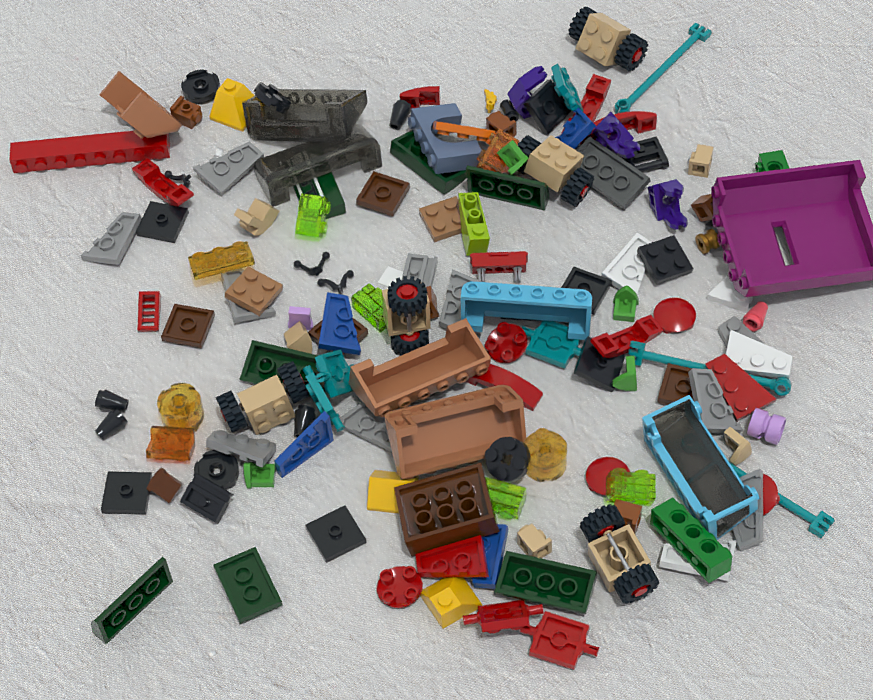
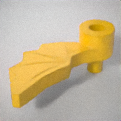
(491, 99)

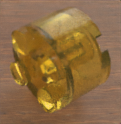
(181, 406)
(547, 454)

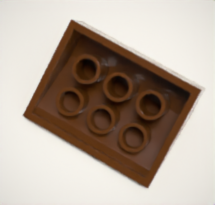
(446, 509)

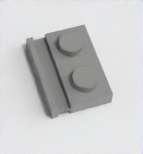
(420, 267)

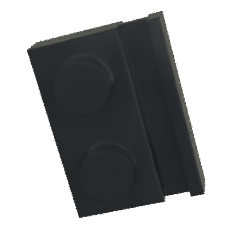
(206, 498)

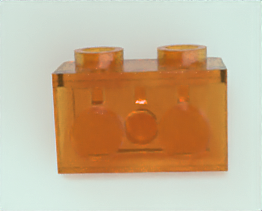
(171, 443)

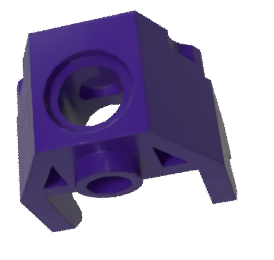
(521, 89)
(620, 140)
(669, 207)

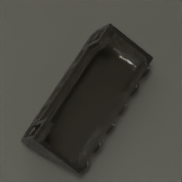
(312, 116)
(314, 159)

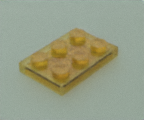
(221, 260)

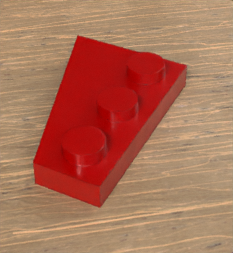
(739, 388)
(457, 559)

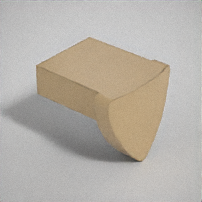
(298, 338)
(739, 444)

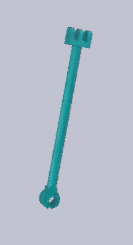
(624, 105)
(641, 354)
(818, 523)

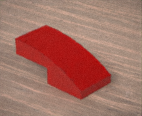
(422, 96)

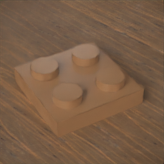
(442, 218)
(253, 291)

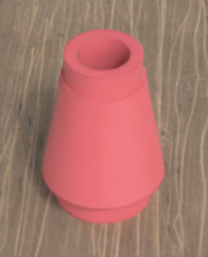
(755, 316)

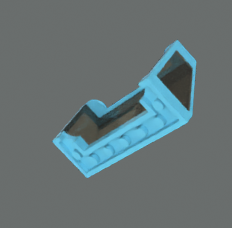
(698, 467)

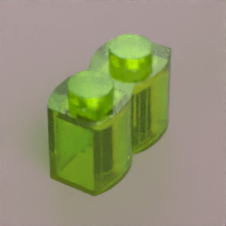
(312, 215)

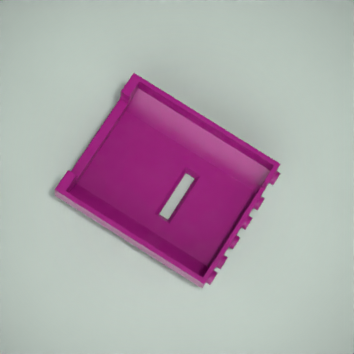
(820, 219)

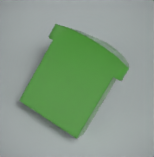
(512, 156)
(625, 304)
(627, 380)
(259, 476)

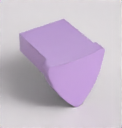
(300, 314)

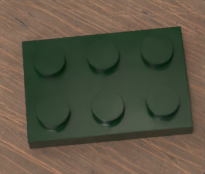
(247, 585)

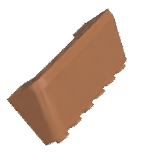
(420, 371)
(453, 429)

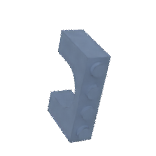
(442, 155)

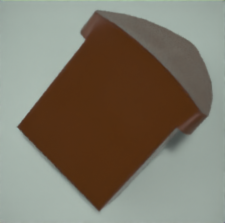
(164, 485)

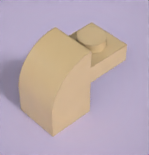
(258, 218)

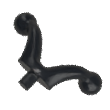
(168, 174)
(314, 270)
(349, 274)

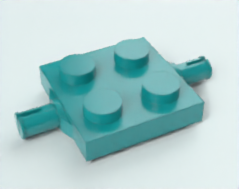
(565, 87)
(551, 343)
(334, 372)
(320, 398)

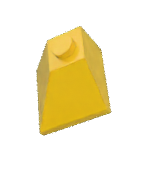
(228, 104)
(450, 600)

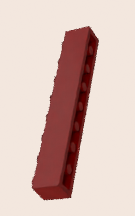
(86, 151)

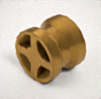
(707, 241)

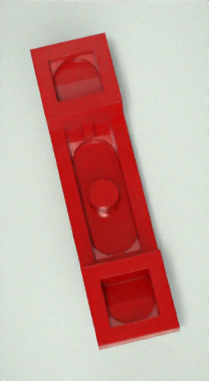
(595, 95)
(640, 120)
(160, 185)
(619, 342)
(498, 376)

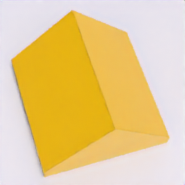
(381, 490)

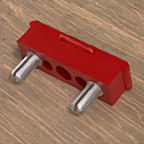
(499, 263)

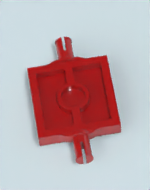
(503, 616)
(559, 640)

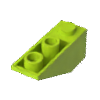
(473, 223)

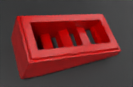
(149, 296)

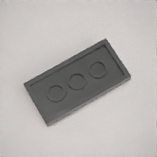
(612, 175)

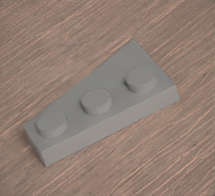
(228, 169)
(115, 241)
(750, 530)

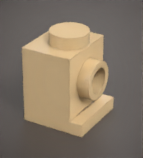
(701, 161)
(533, 541)

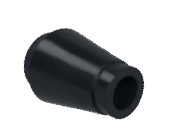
(400, 112)
(110, 401)
(303, 418)
(111, 424)

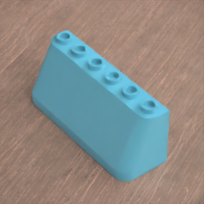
(527, 302)

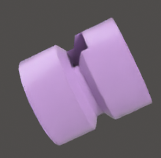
(767, 426)

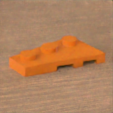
(462, 131)

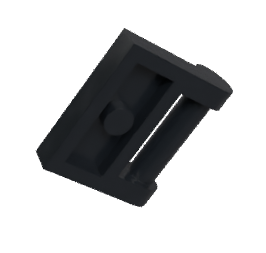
(649, 149)

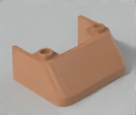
(139, 108)

